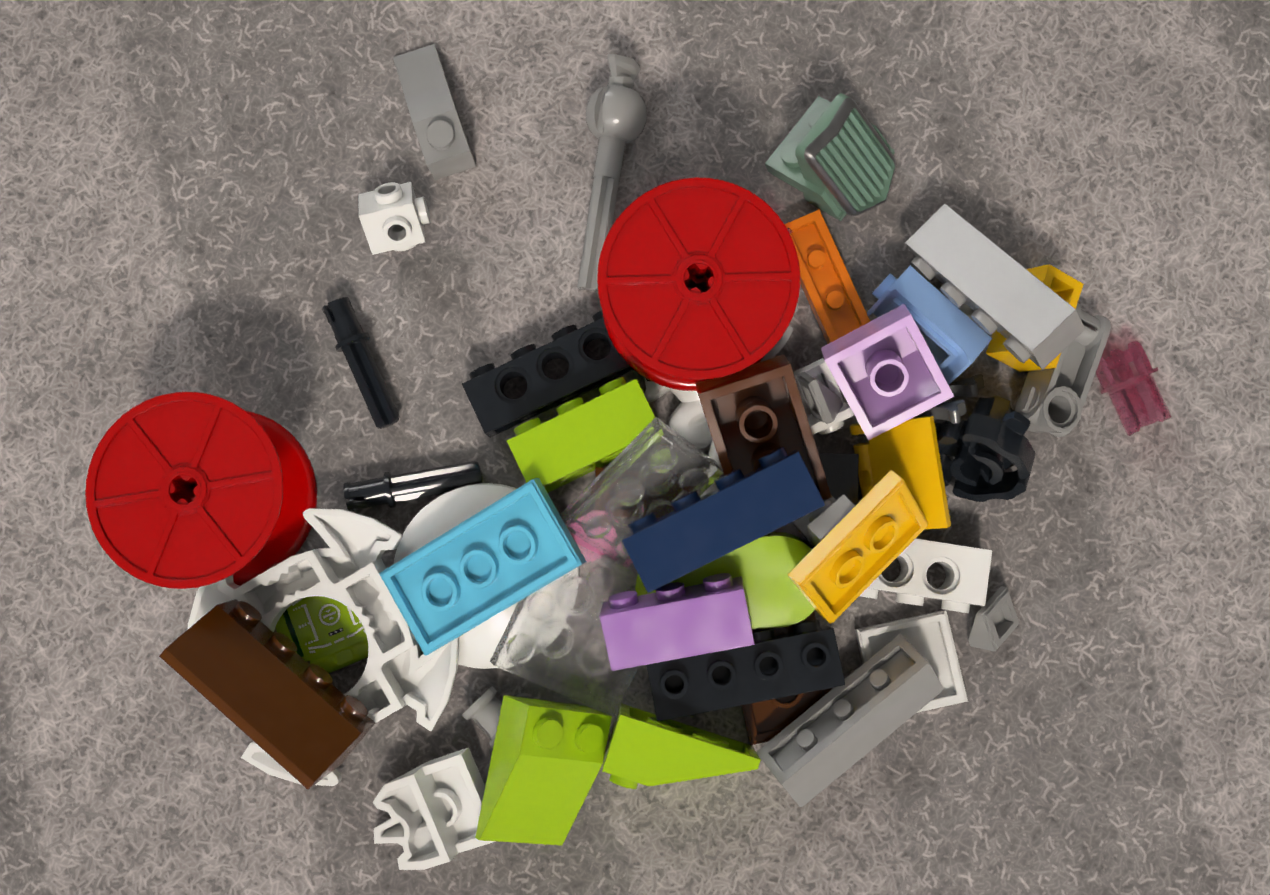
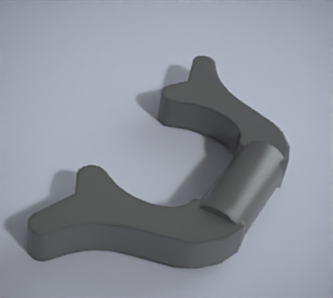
(953, 410)

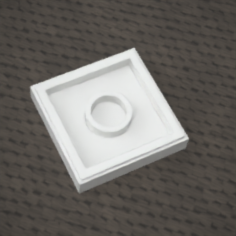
(932, 639)

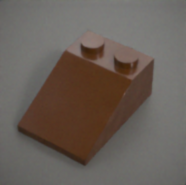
(757, 414)

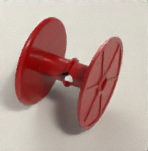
(703, 239)
(198, 492)

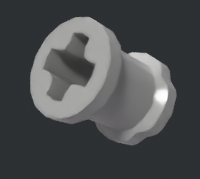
(486, 713)

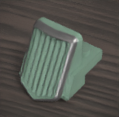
(836, 159)

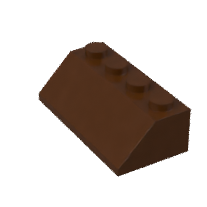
(269, 690)

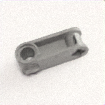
(1057, 395)

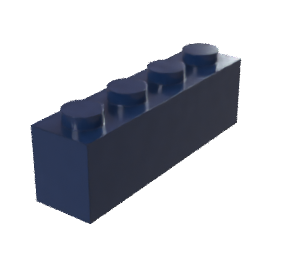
(721, 520)

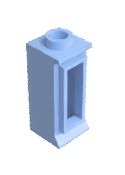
(946, 329)

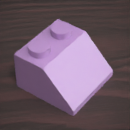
(886, 372)

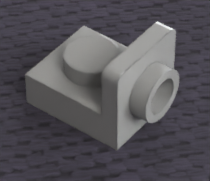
(821, 521)

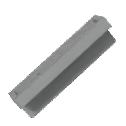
(851, 720)

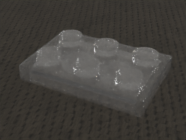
(639, 481)

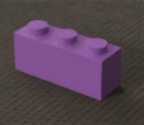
(676, 622)

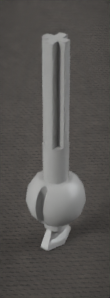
(615, 117)

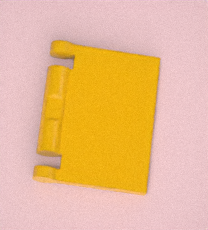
(912, 454)

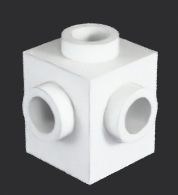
(393, 217)

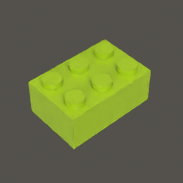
(581, 435)

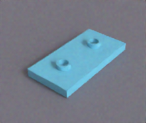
(482, 566)

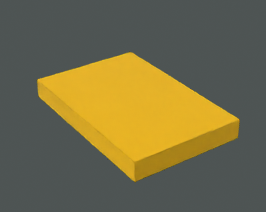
(859, 547)

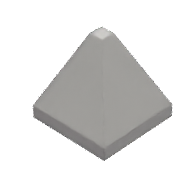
(821, 400)
(994, 622)

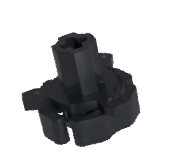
(987, 445)

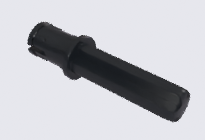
(361, 362)
(410, 485)

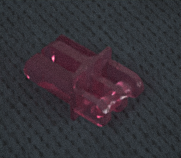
(1135, 397)

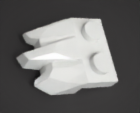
(433, 811)

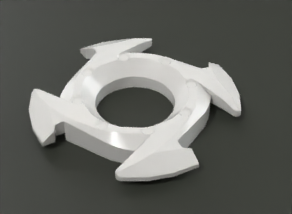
(350, 574)

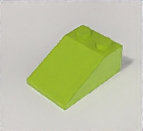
(669, 751)
(540, 770)

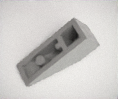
(433, 112)

